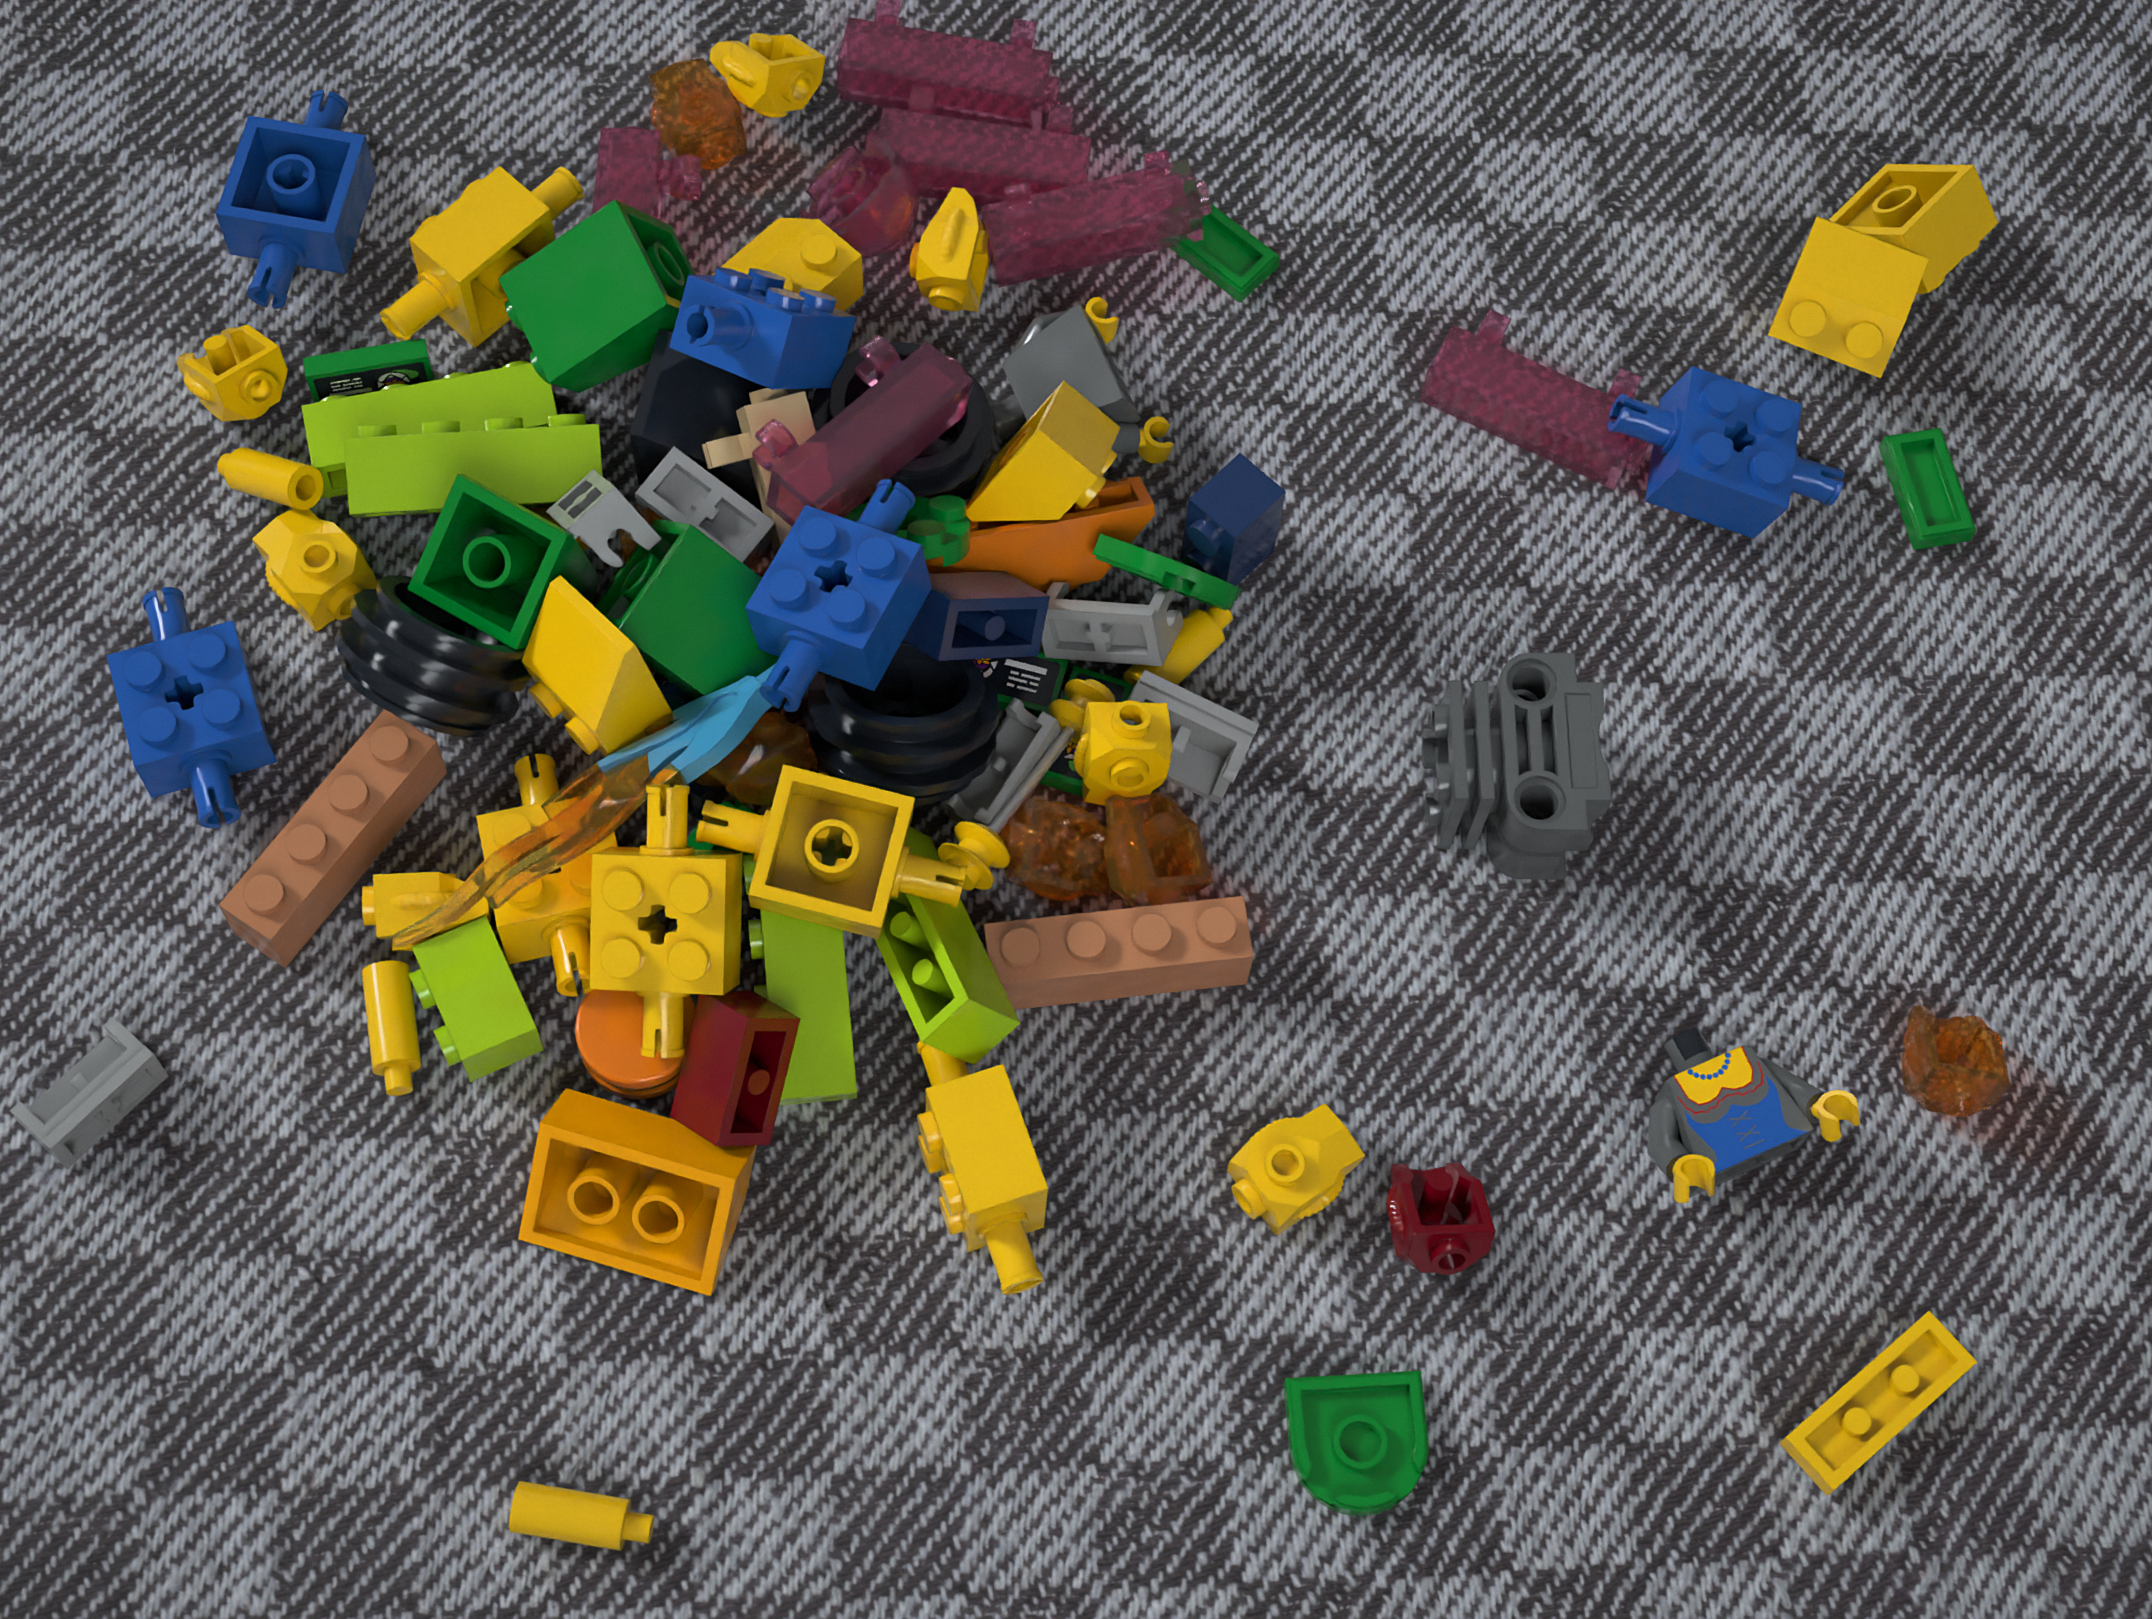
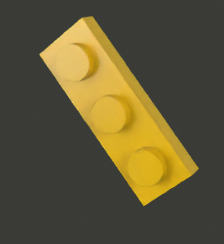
(1878, 1403)

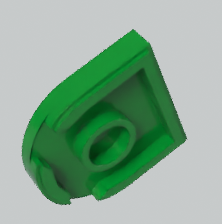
(1166, 572)
(1357, 1438)

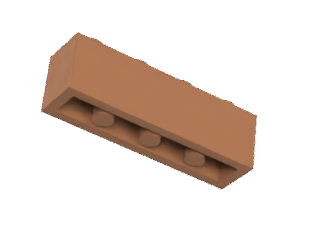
(334, 838)
(1121, 952)

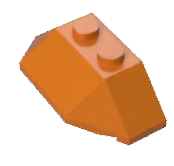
(1057, 549)

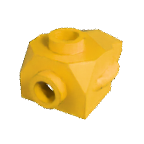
(770, 73)
(952, 255)
(238, 374)
(313, 566)
(1122, 756)
(408, 897)
(1293, 1167)

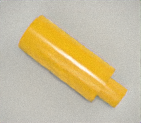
(272, 478)
(1194, 643)
(391, 1024)
(577, 1516)

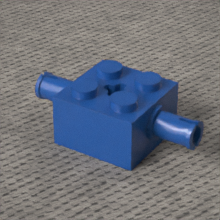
(296, 196)
(762, 329)
(1724, 452)
(839, 597)
(191, 708)

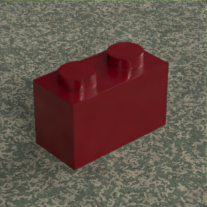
(735, 1068)

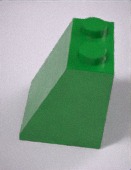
(598, 296)
(495, 562)
(687, 610)

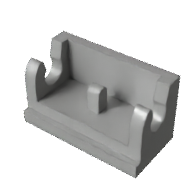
(691, 495)
(595, 511)
(1110, 629)
(1204, 735)
(1020, 745)
(92, 1095)

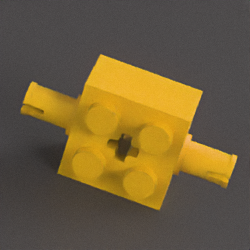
(472, 246)
(805, 817)
(556, 909)
(635, 950)
(985, 1164)

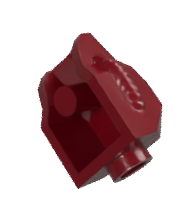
(1438, 1218)

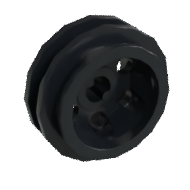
(943, 466)
(428, 662)
(914, 735)

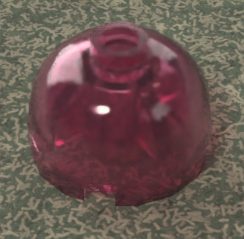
(866, 198)

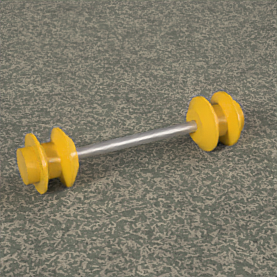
(981, 845)

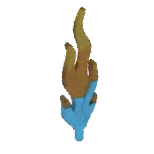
(606, 795)

